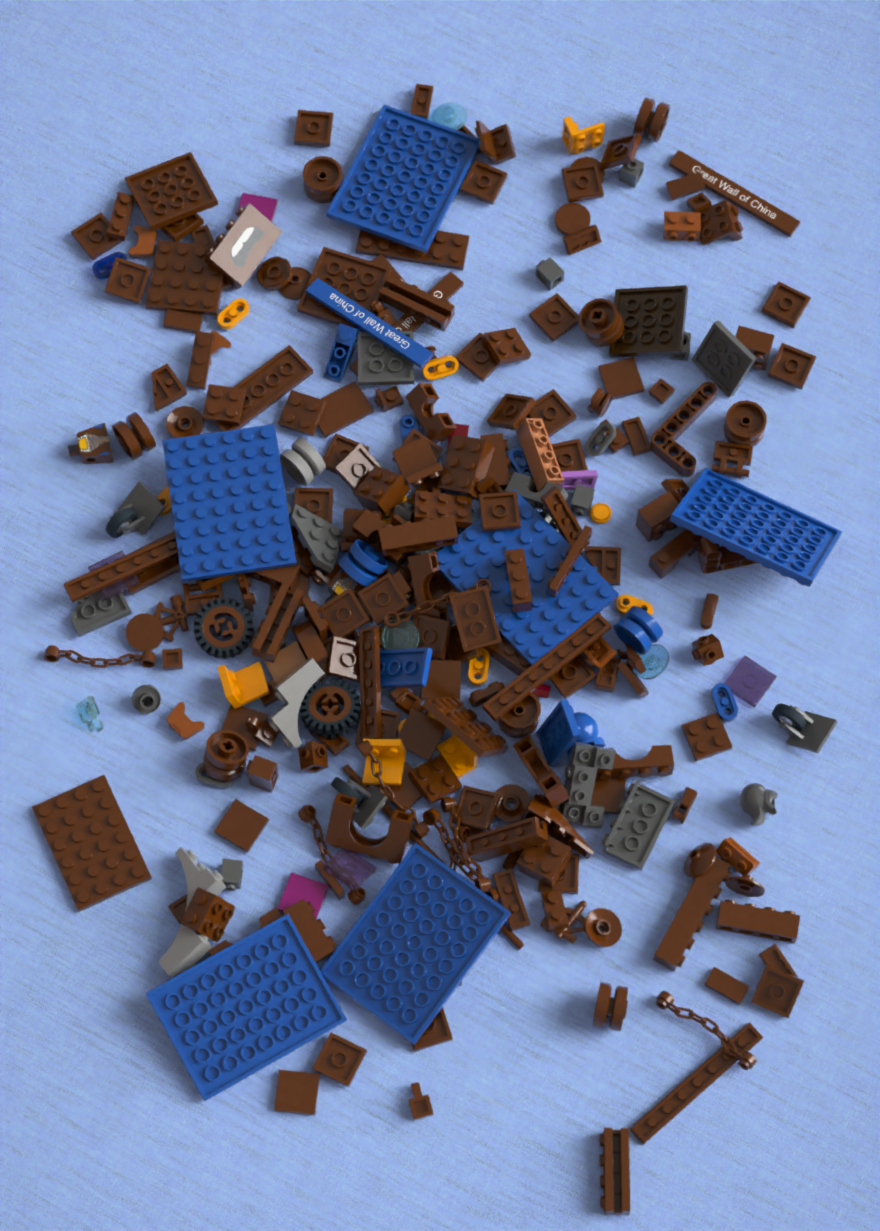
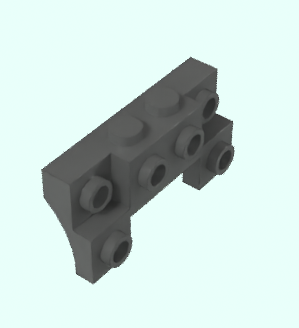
(580, 782)

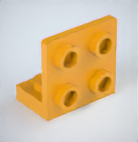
(580, 140)
(244, 684)
(458, 756)
(392, 757)

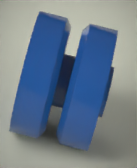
(363, 562)
(638, 630)

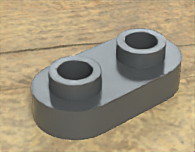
(599, 437)
(210, 780)

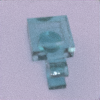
(88, 711)

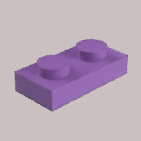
(584, 478)

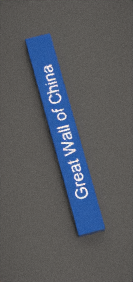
(369, 323)

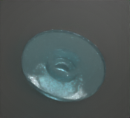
(450, 115)
(654, 661)

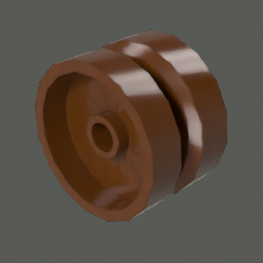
(651, 120)
(322, 179)
(601, 322)
(745, 423)
(134, 436)
(522, 718)
(225, 755)
(610, 1006)

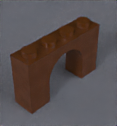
(343, 833)

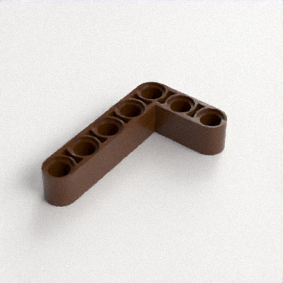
(679, 425)
(717, 558)

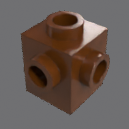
(707, 649)
(313, 757)

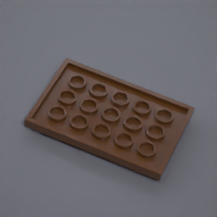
(91, 843)

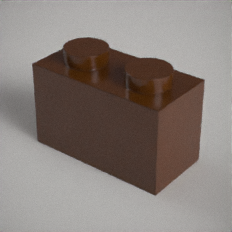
(262, 773)

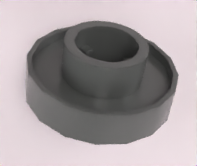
(146, 699)

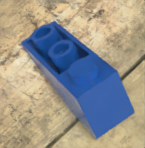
(341, 352)

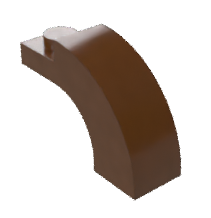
(311, 644)

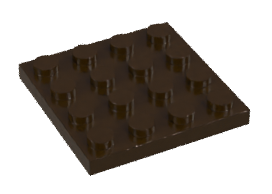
(651, 320)

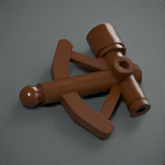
(179, 616)
(573, 916)

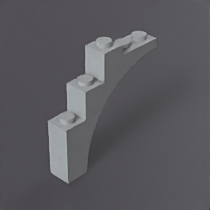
(189, 944)

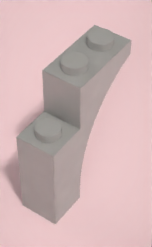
(292, 691)

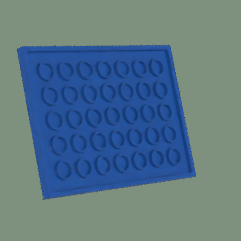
(404, 178)
(228, 503)
(756, 527)
(551, 619)
(415, 943)
(246, 1007)

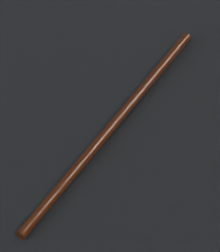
(416, 839)

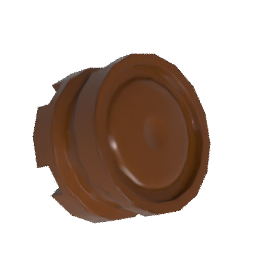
(600, 402)

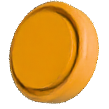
(600, 513)

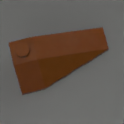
(557, 825)

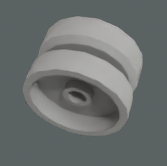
(302, 462)

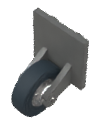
(135, 513)
(805, 729)
(367, 805)

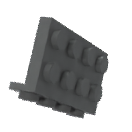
(637, 825)

